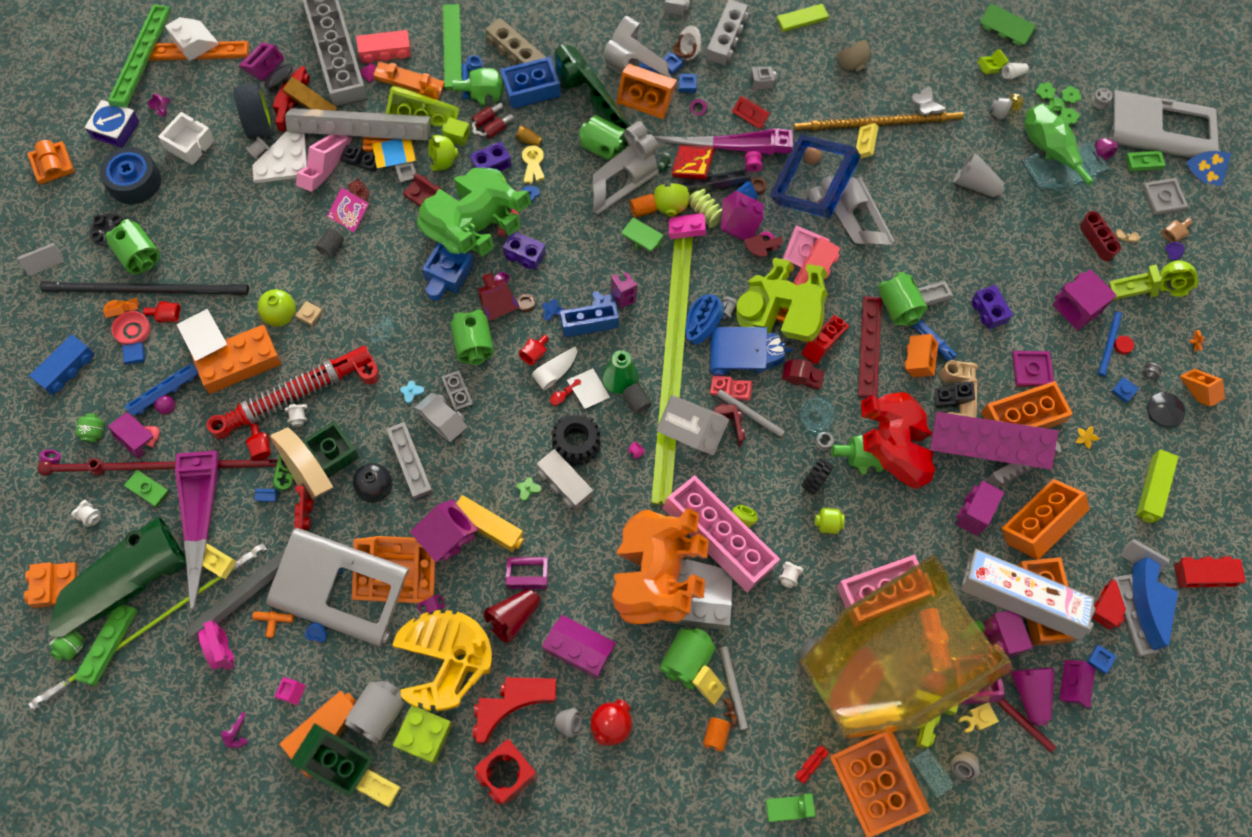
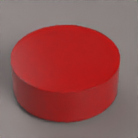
(1123, 345)

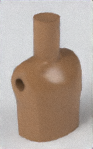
(1176, 231)

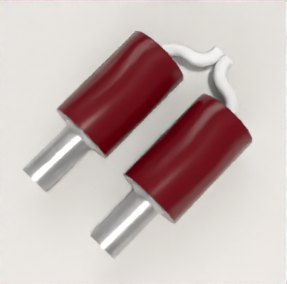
(485, 116)

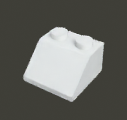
(191, 37)

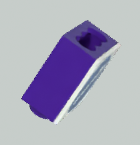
(112, 124)

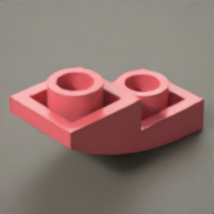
(736, 388)

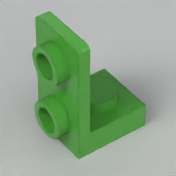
(790, 808)

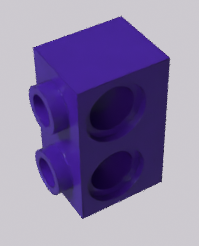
(489, 158)
(526, 247)
(996, 305)

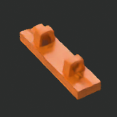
(405, 78)

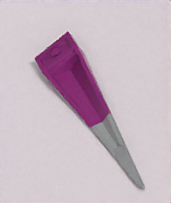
(762, 141)
(196, 486)

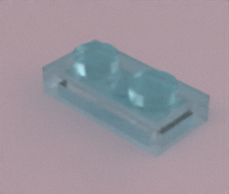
(932, 773)

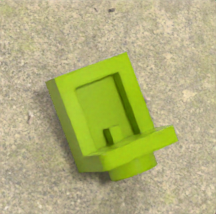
(994, 63)

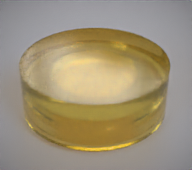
(1017, 101)

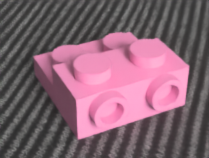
(800, 246)

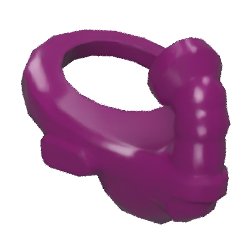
(154, 103)
(229, 735)

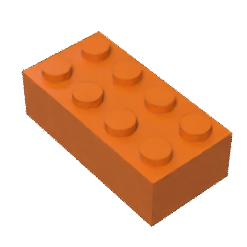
(238, 360)
(1035, 407)
(1045, 519)
(1053, 570)

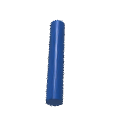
(465, 76)

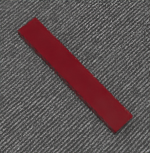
(869, 347)

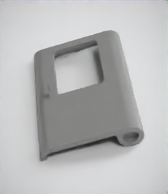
(1140, 125)
(308, 577)

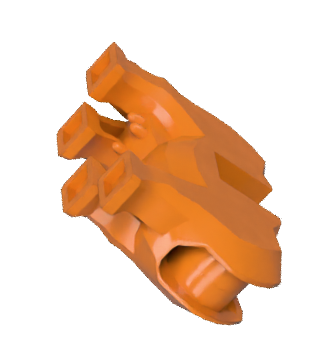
(658, 546)

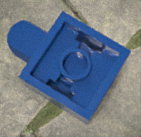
(446, 271)

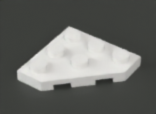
(282, 159)

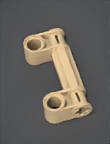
(962, 373)

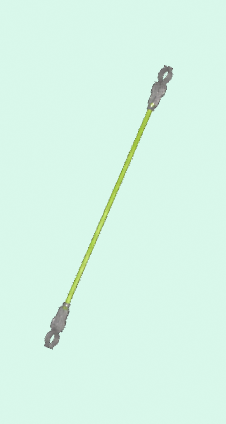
(53, 691)

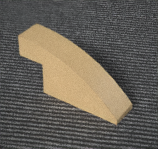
(301, 463)

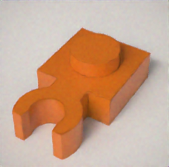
(117, 307)

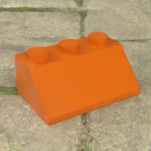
(645, 91)

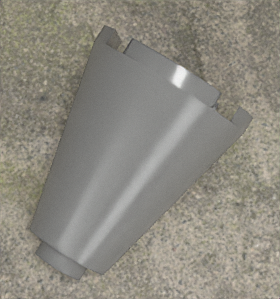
(979, 177)

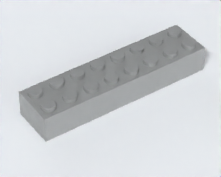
(335, 51)

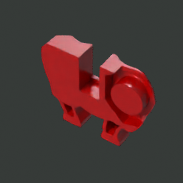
(900, 421)

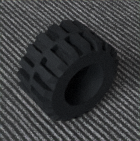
(576, 424)

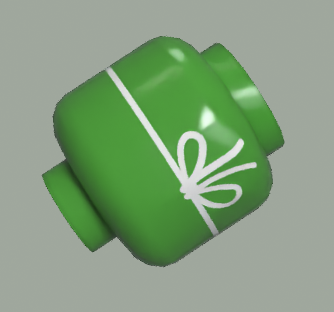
(89, 428)
(66, 647)

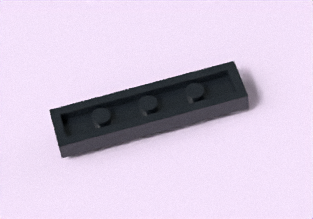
(717, 181)

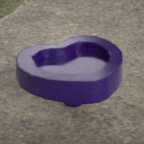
(1175, 250)

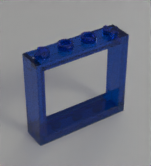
(837, 186)

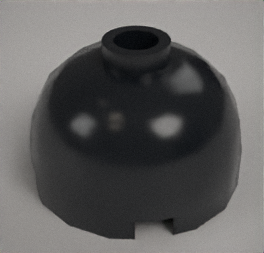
(372, 482)

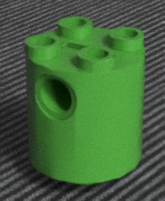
(602, 138)
(132, 247)
(903, 299)
(472, 337)
(687, 656)

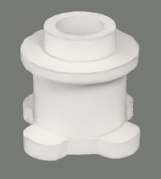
(296, 414)
(86, 514)
(790, 574)

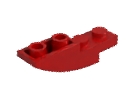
(283, 102)

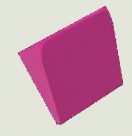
(290, 691)

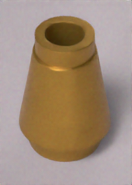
(527, 136)

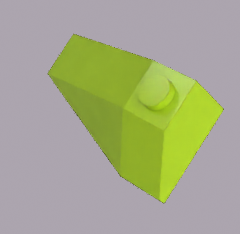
(411, 103)

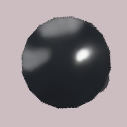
(279, 75)
(102, 225)
(1166, 409)

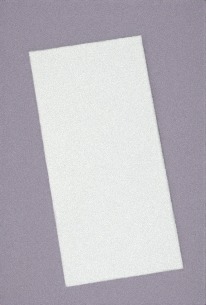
(201, 334)

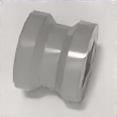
(1101, 98)

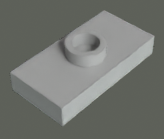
(936, 293)

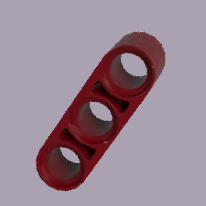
(1100, 236)

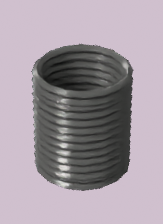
(330, 242)
(637, 398)

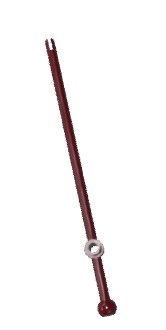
(98, 467)

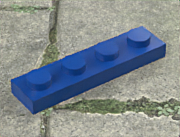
(170, 385)

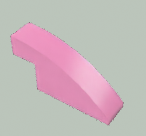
(321, 161)

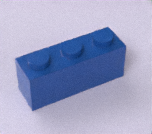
(589, 319)
(62, 365)

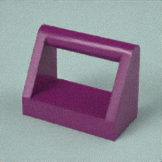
(264, 63)
(527, 582)

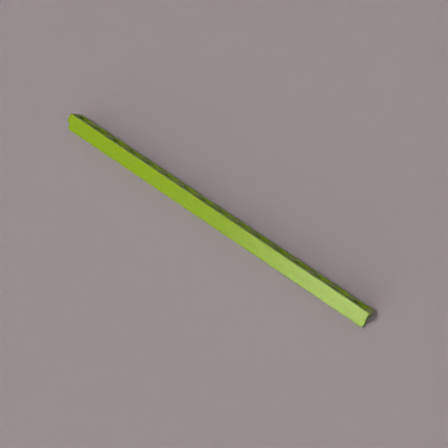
(672, 365)

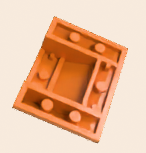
(402, 551)

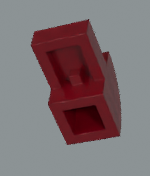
(758, 246)
(802, 372)

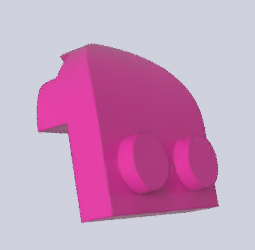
(687, 226)

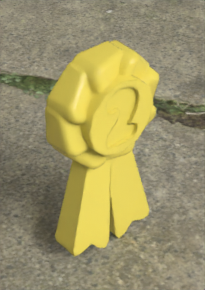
(533, 157)

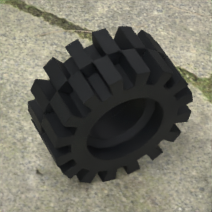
(817, 476)

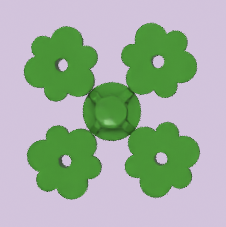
(1069, 95)

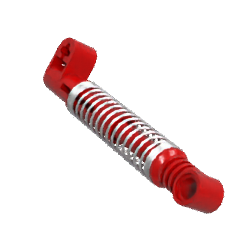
(305, 384)

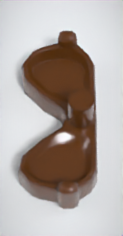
(731, 713)

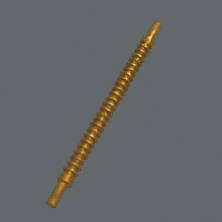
(815, 125)

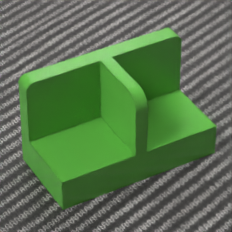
(642, 235)

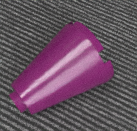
(1036, 692)

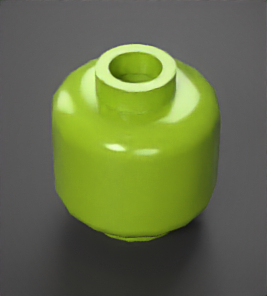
(829, 520)

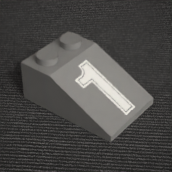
(692, 424)

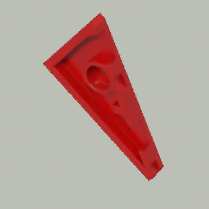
(302, 509)

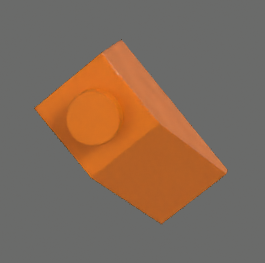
(1204, 387)

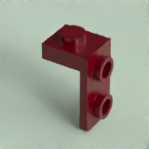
(731, 412)

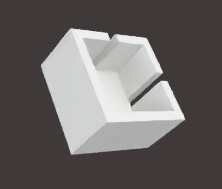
(186, 138)

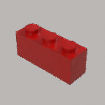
(1209, 572)

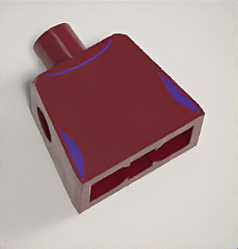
(496, 298)

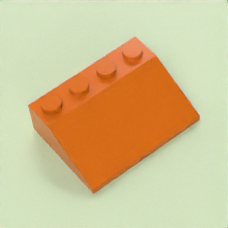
(879, 784)

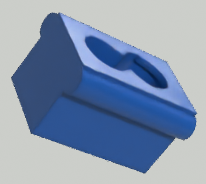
(266, 495)

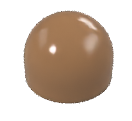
(812, 155)

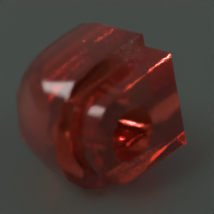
(359, 189)

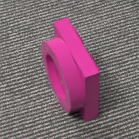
(215, 646)

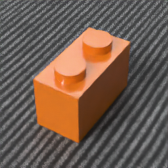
(921, 355)

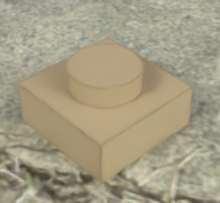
(309, 313)

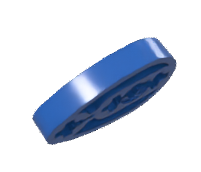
(701, 325)

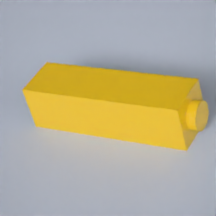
(492, 525)

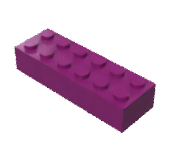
(994, 440)

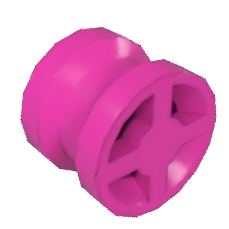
(753, 161)

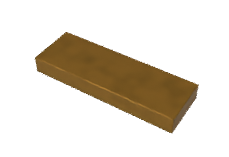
(306, 97)

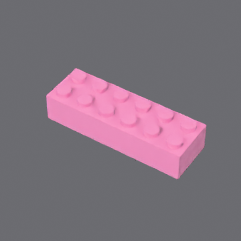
(728, 537)

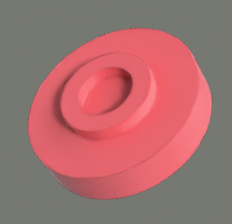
(125, 319)

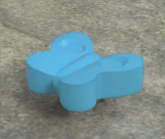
(411, 391)

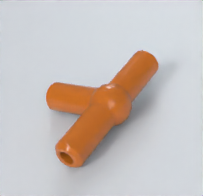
(272, 618)

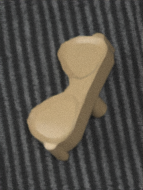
(1134, 237)

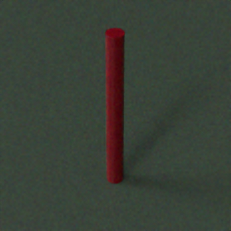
(1027, 725)

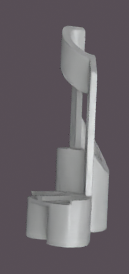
(625, 50)
(636, 159)
(853, 197)

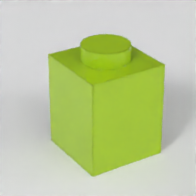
(456, 131)

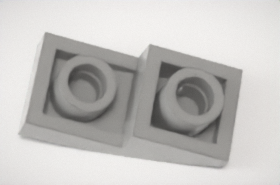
(457, 390)

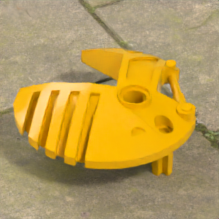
(445, 638)

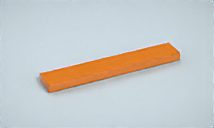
(230, 49)

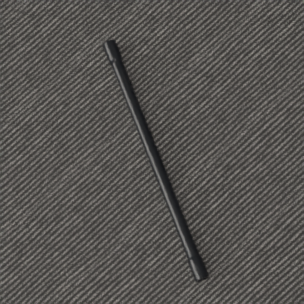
(56, 286)

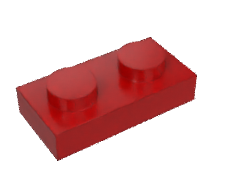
(751, 112)

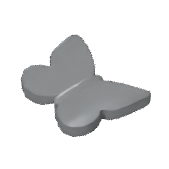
(925, 102)

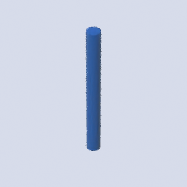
(1110, 344)

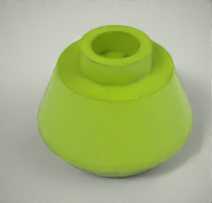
(746, 515)

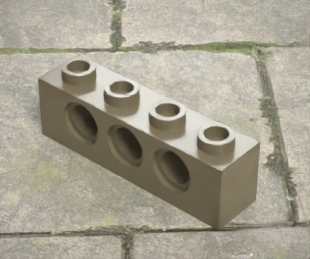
(511, 43)

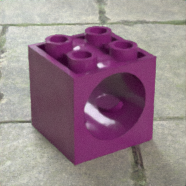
(1083, 299)
(444, 531)

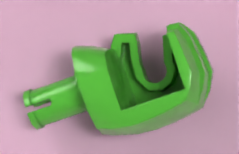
(481, 83)
(856, 455)

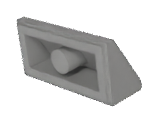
(41, 259)
(1137, 551)

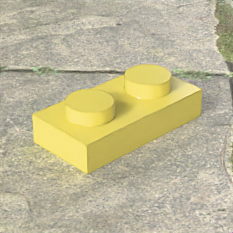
(867, 140)
(217, 561)

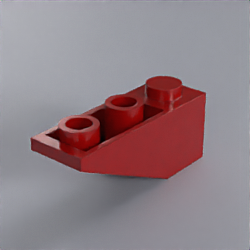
(825, 340)

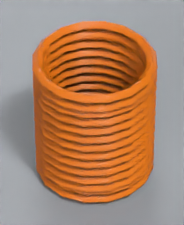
(643, 205)
(716, 734)

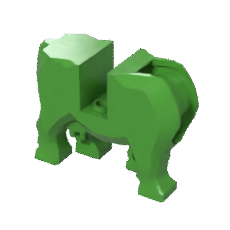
(481, 201)

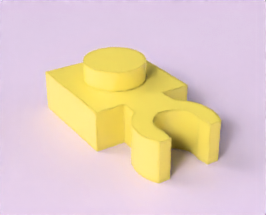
(981, 717)

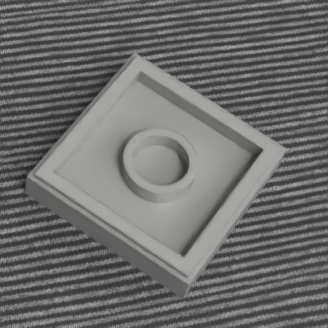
(1165, 196)

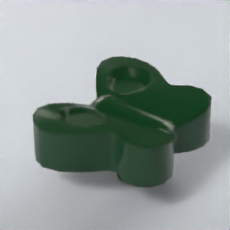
(665, 162)

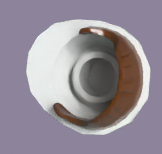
(688, 43)

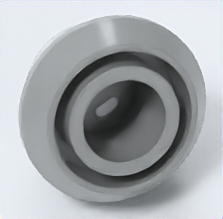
(1001, 107)
(569, 722)
(966, 766)

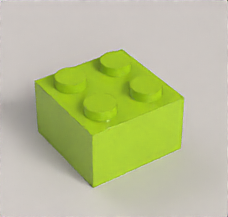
(423, 734)

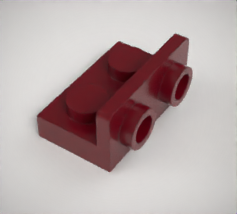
(420, 190)

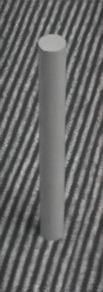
(750, 413)
(733, 688)

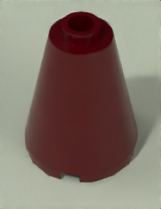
(511, 614)

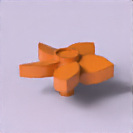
(1197, 340)

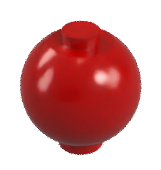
(611, 723)

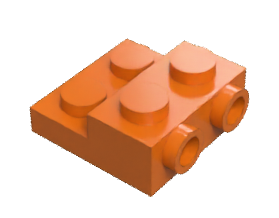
(46, 582)

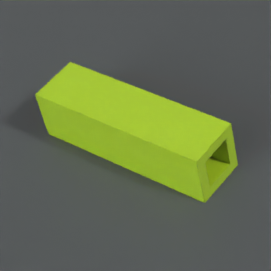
(1157, 486)

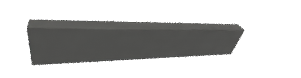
(236, 596)

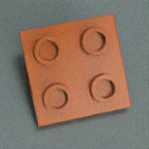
(50, 161)

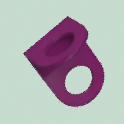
(431, 604)

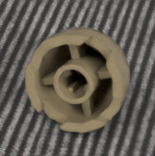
(855, 56)

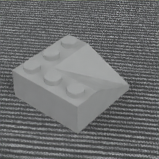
(715, 607)

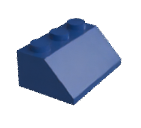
(530, 82)

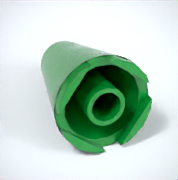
(620, 373)

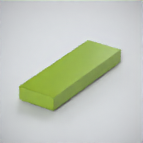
(802, 17)

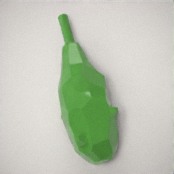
(1055, 138)

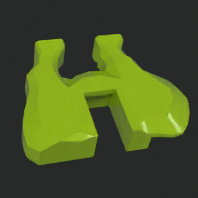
(804, 302)

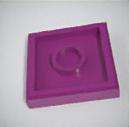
(1032, 368)

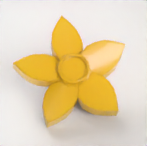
(1086, 436)

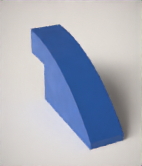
(1153, 603)

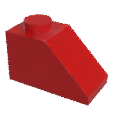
(1109, 606)

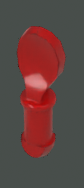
(558, 397)

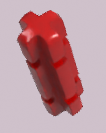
(811, 764)

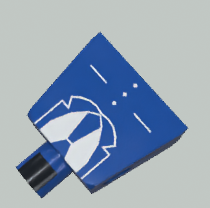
(775, 351)

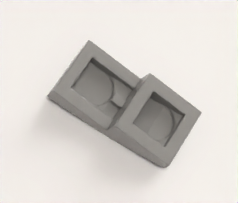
(405, 171)

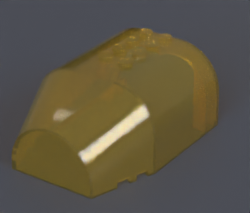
(902, 655)

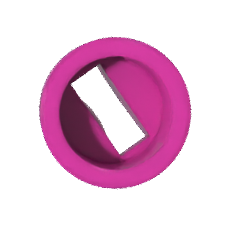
(636, 449)

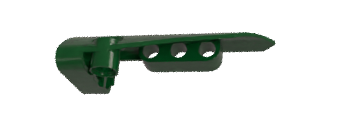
(574, 70)
(117, 577)

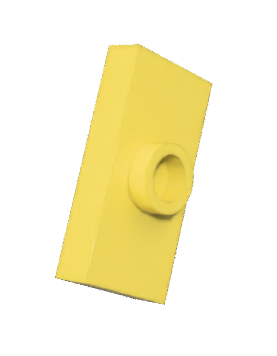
(709, 685)
(378, 788)

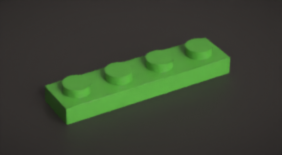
(105, 645)

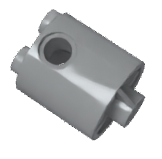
(375, 710)

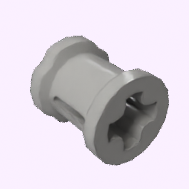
(257, 147)
(729, 305)

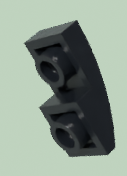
(358, 157)
(952, 396)

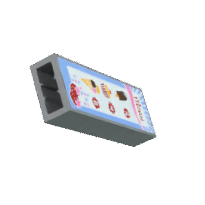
(1028, 594)

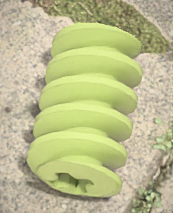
(702, 205)

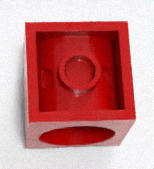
(525, 775)

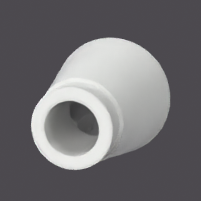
(1013, 70)

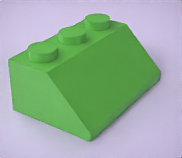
(1008, 24)

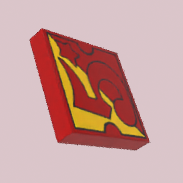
(693, 162)

